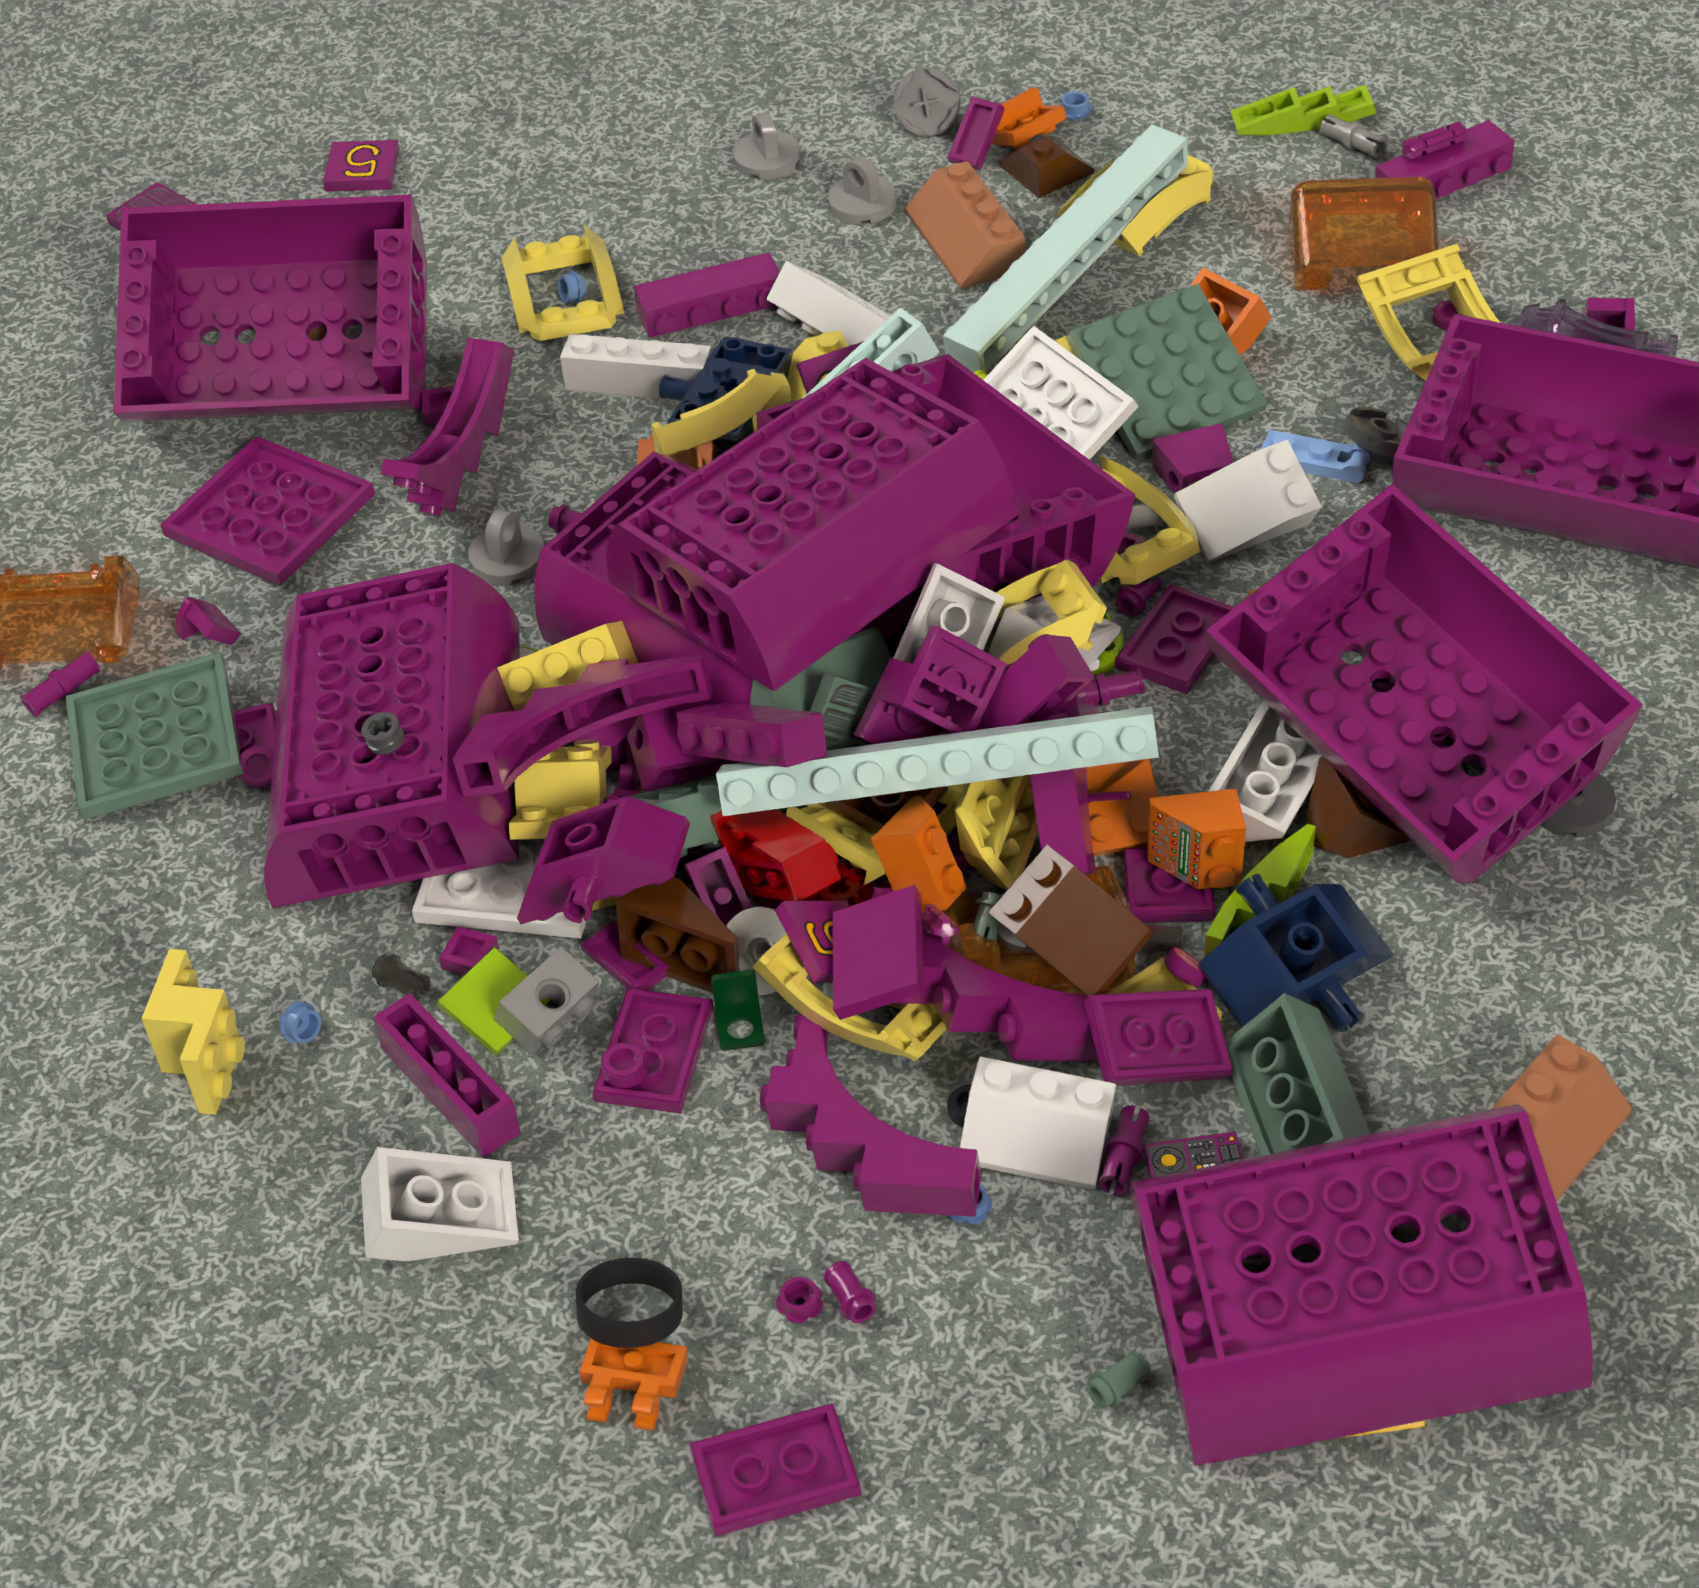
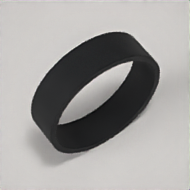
(629, 1333)

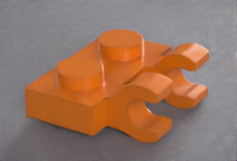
(647, 1370)

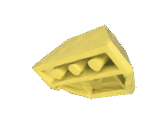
(997, 827)

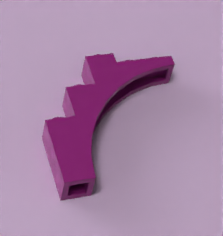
(456, 443)
(605, 693)
(1063, 800)
(1028, 1018)
(887, 1165)

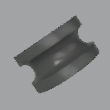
(383, 733)

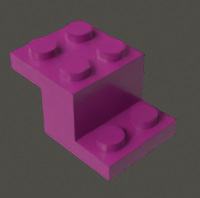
(934, 695)

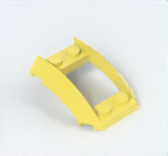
(1185, 191)
(568, 251)
(1416, 279)
(720, 416)
(1164, 550)
(1069, 598)
(853, 840)
(906, 1034)

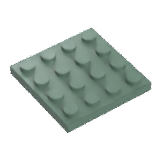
(1173, 365)
(153, 735)

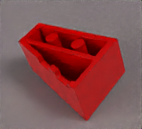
(776, 854)

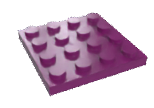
(268, 510)

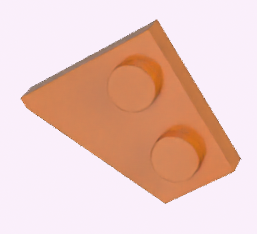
(1123, 823)

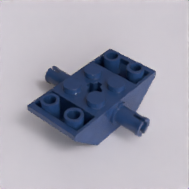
(721, 375)
(1295, 949)

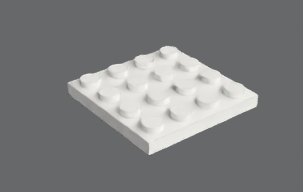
(1061, 392)
(489, 898)

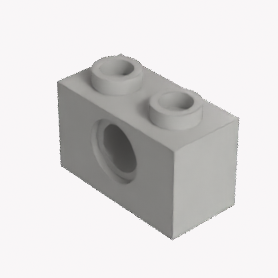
(556, 979)

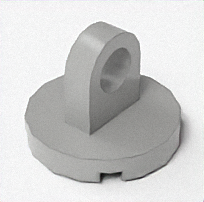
(926, 101)
(766, 151)
(861, 195)
(505, 550)

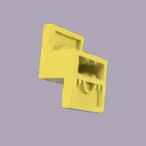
(559, 786)
(193, 1031)

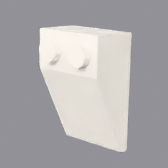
(1249, 501)
(1032, 615)
(435, 1205)

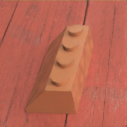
(966, 225)
(1570, 1108)

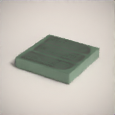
(842, 708)

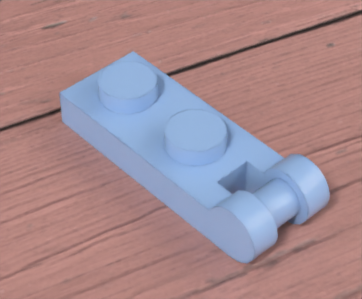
(1324, 456)

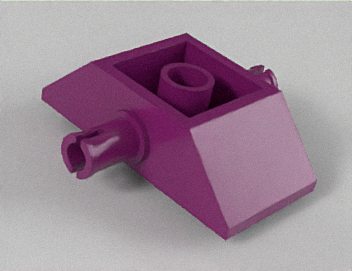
(602, 856)

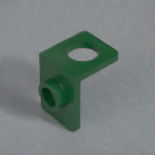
(737, 1000)

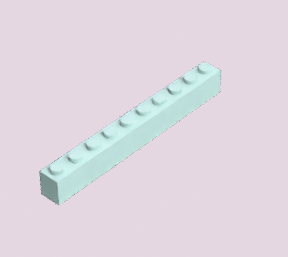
(1066, 250)
(941, 761)

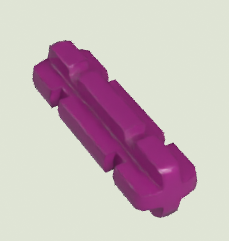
(1434, 140)
(938, 924)

